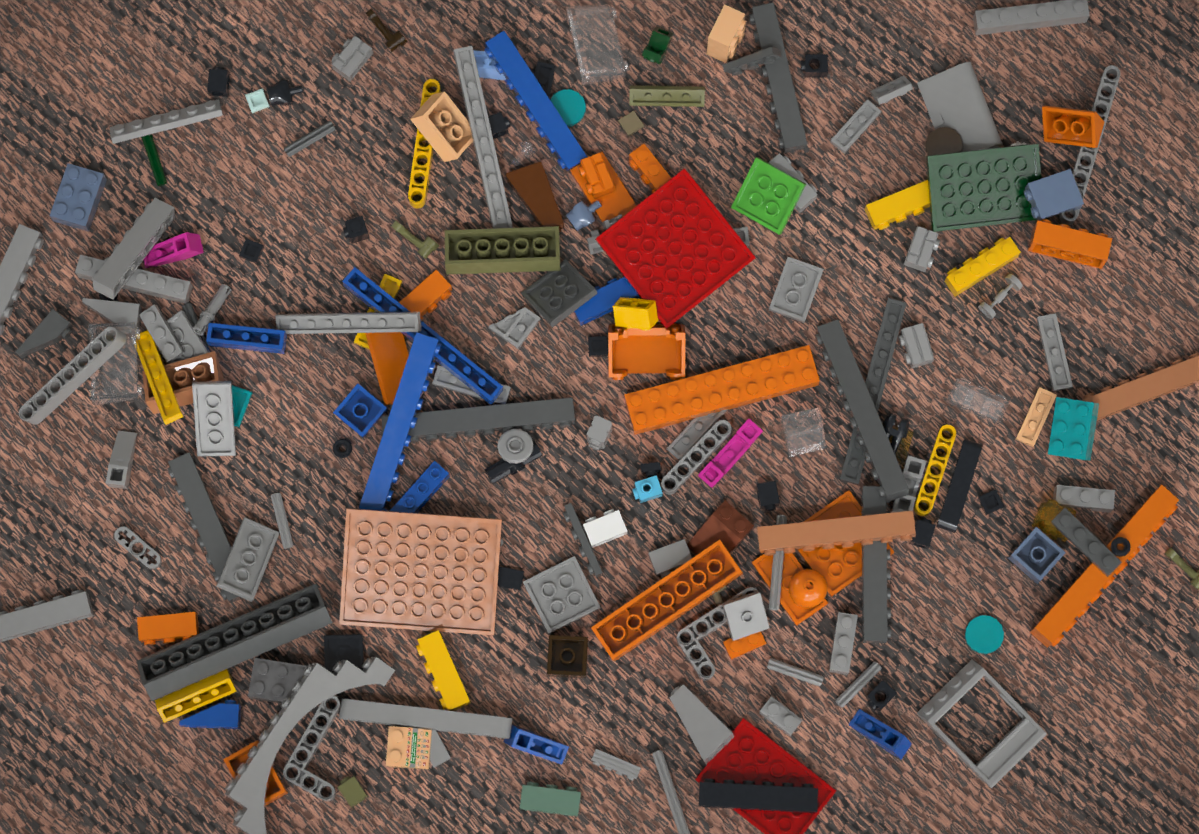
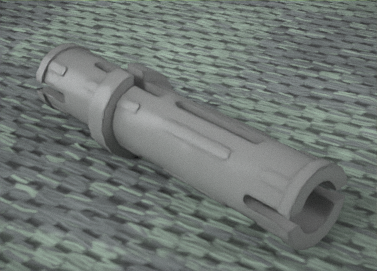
(215, 304)

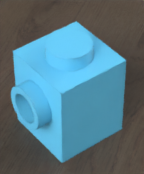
(647, 489)

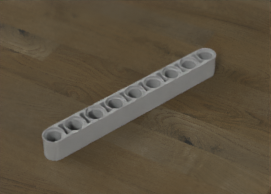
(1090, 154)
(425, 718)

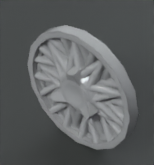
(515, 446)

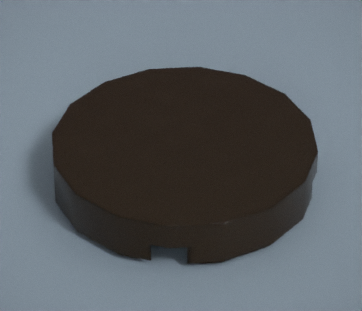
(943, 141)

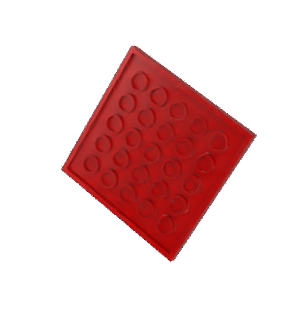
(675, 248)

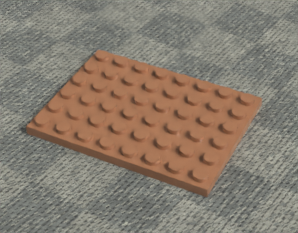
(420, 571)

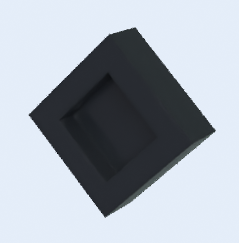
(251, 251)
(598, 346)
(650, 469)
(990, 502)

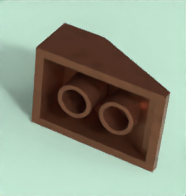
(723, 525)

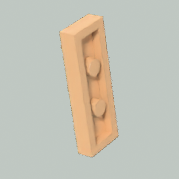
(1036, 417)

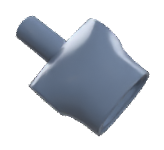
(582, 215)

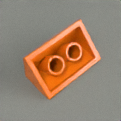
(1071, 126)

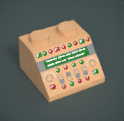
(408, 747)

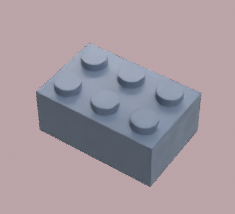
(78, 197)

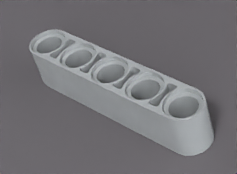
(699, 448)

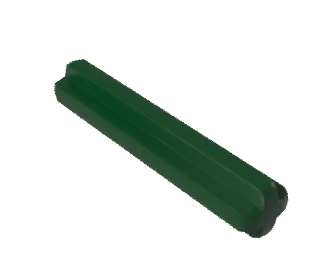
(154, 160)

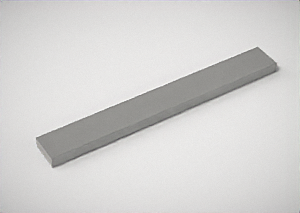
(349, 322)

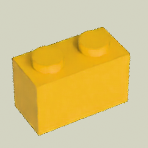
(635, 313)

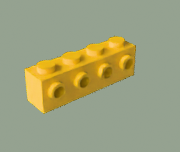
(981, 267)
(443, 671)
(195, 695)

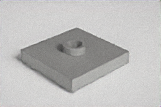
(745, 615)

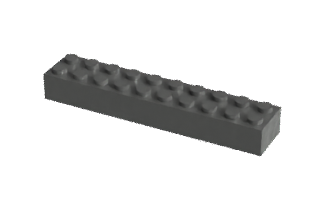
(233, 642)

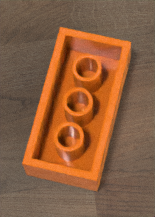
(1070, 244)

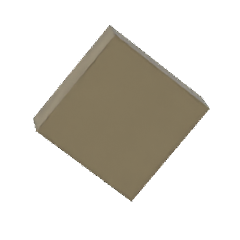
(631, 123)

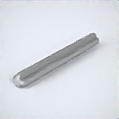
(777, 568)
(670, 792)

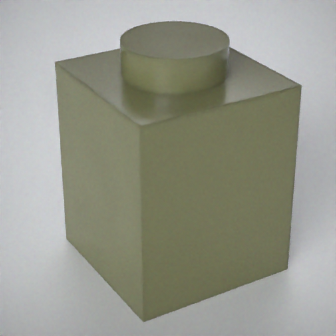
(352, 791)

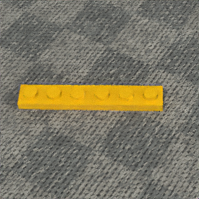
(158, 378)

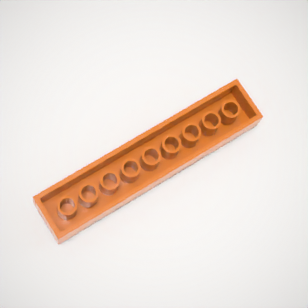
(721, 389)
(1089, 583)

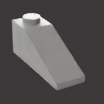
(115, 311)

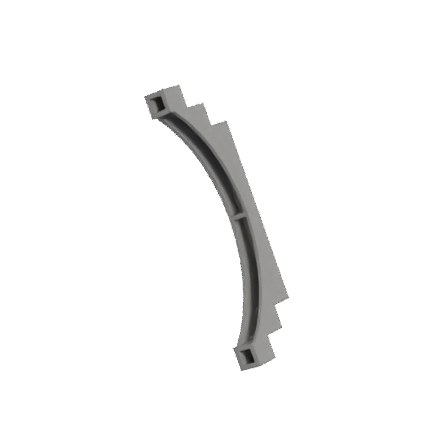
(316, 686)

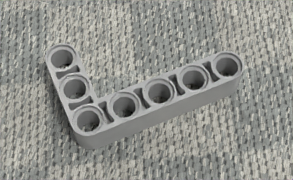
(696, 636)
(311, 749)

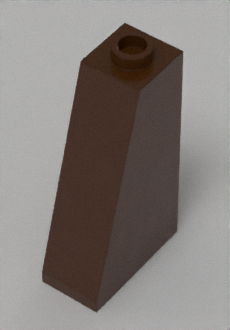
(535, 192)

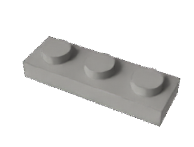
(855, 126)
(161, 333)

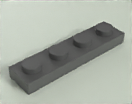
(1086, 542)
(585, 548)

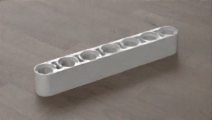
(81, 373)

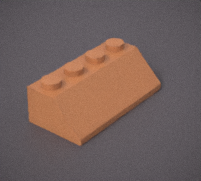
(183, 374)

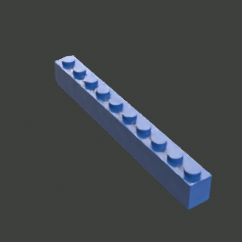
(448, 356)
(400, 422)

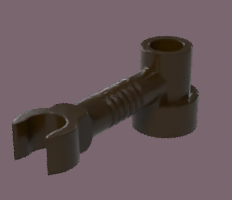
(394, 40)

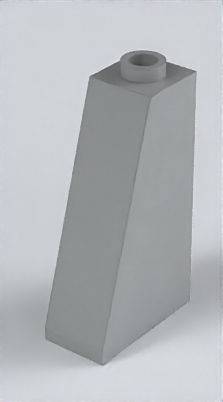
(702, 725)

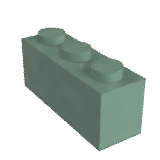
(550, 799)

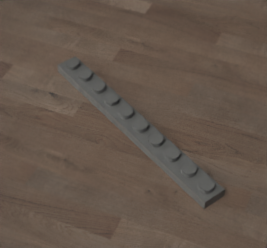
(875, 382)

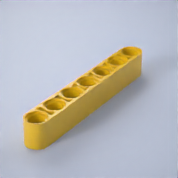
(422, 153)

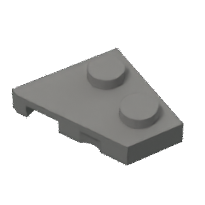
(516, 327)

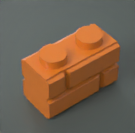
(597, 175)

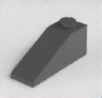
(48, 332)

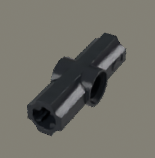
(503, 468)

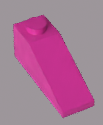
(174, 250)

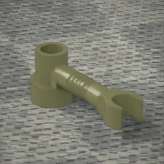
(425, 247)
(1171, 554)

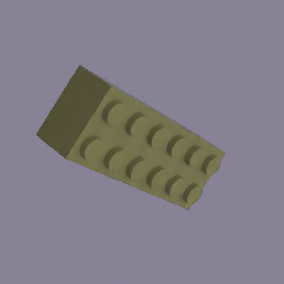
(502, 250)

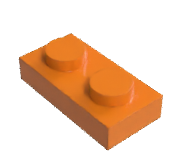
(744, 645)

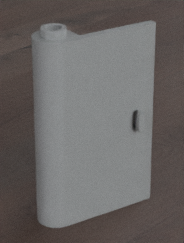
(961, 104)

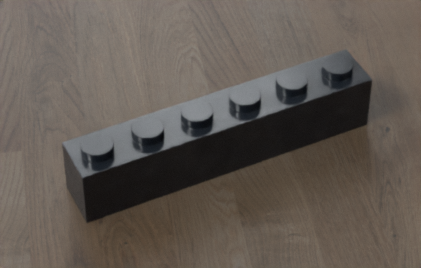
(758, 797)

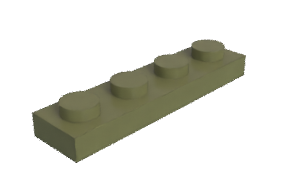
(667, 96)

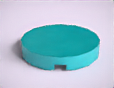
(569, 106)
(984, 634)

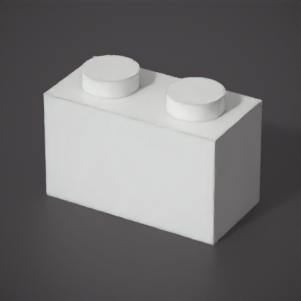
(604, 528)

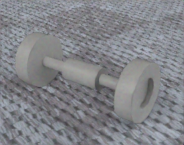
(987, 309)

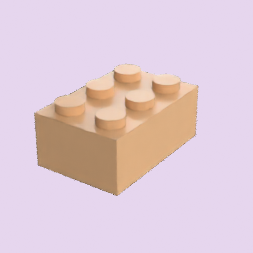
(726, 33)
(443, 126)

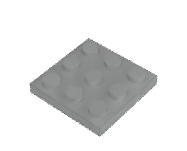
(561, 595)

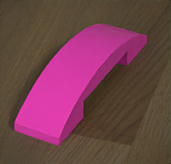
(731, 453)

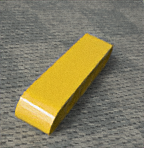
(940, 463)

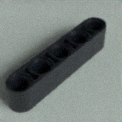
(959, 485)

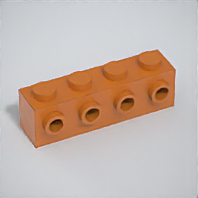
(649, 168)

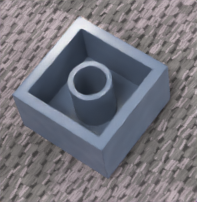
(1036, 555)

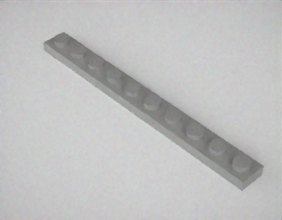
(482, 137)

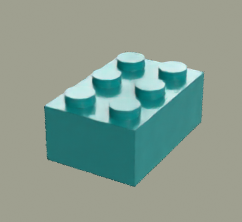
(1073, 428)

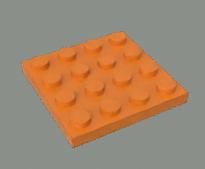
(841, 564)

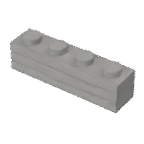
(616, 764)

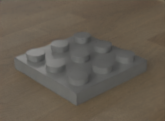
(559, 293)

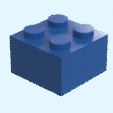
(360, 410)

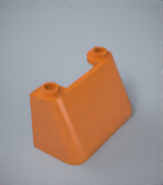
(646, 351)

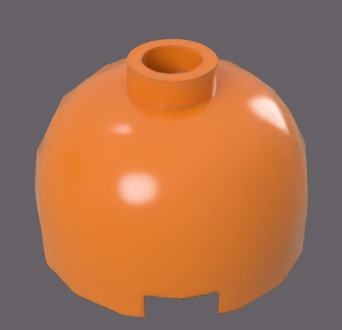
(816, 589)

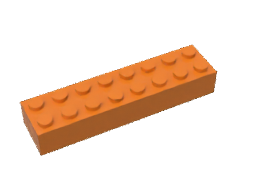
(667, 600)

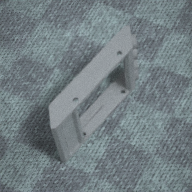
(1008, 750)

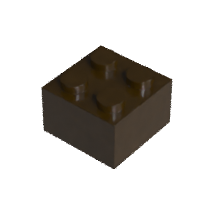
(567, 656)

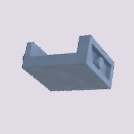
(1053, 195)

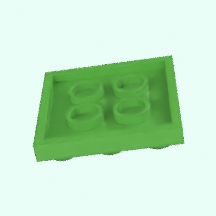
(768, 195)

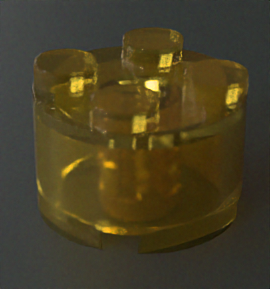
(1045, 514)

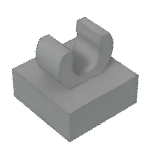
(592, 244)

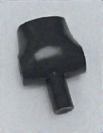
(282, 93)

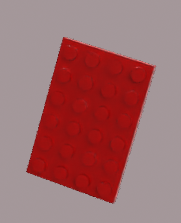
(759, 759)

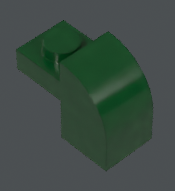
(657, 45)

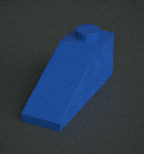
(218, 716)
(880, 734)
(536, 744)

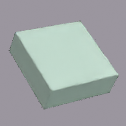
(257, 100)

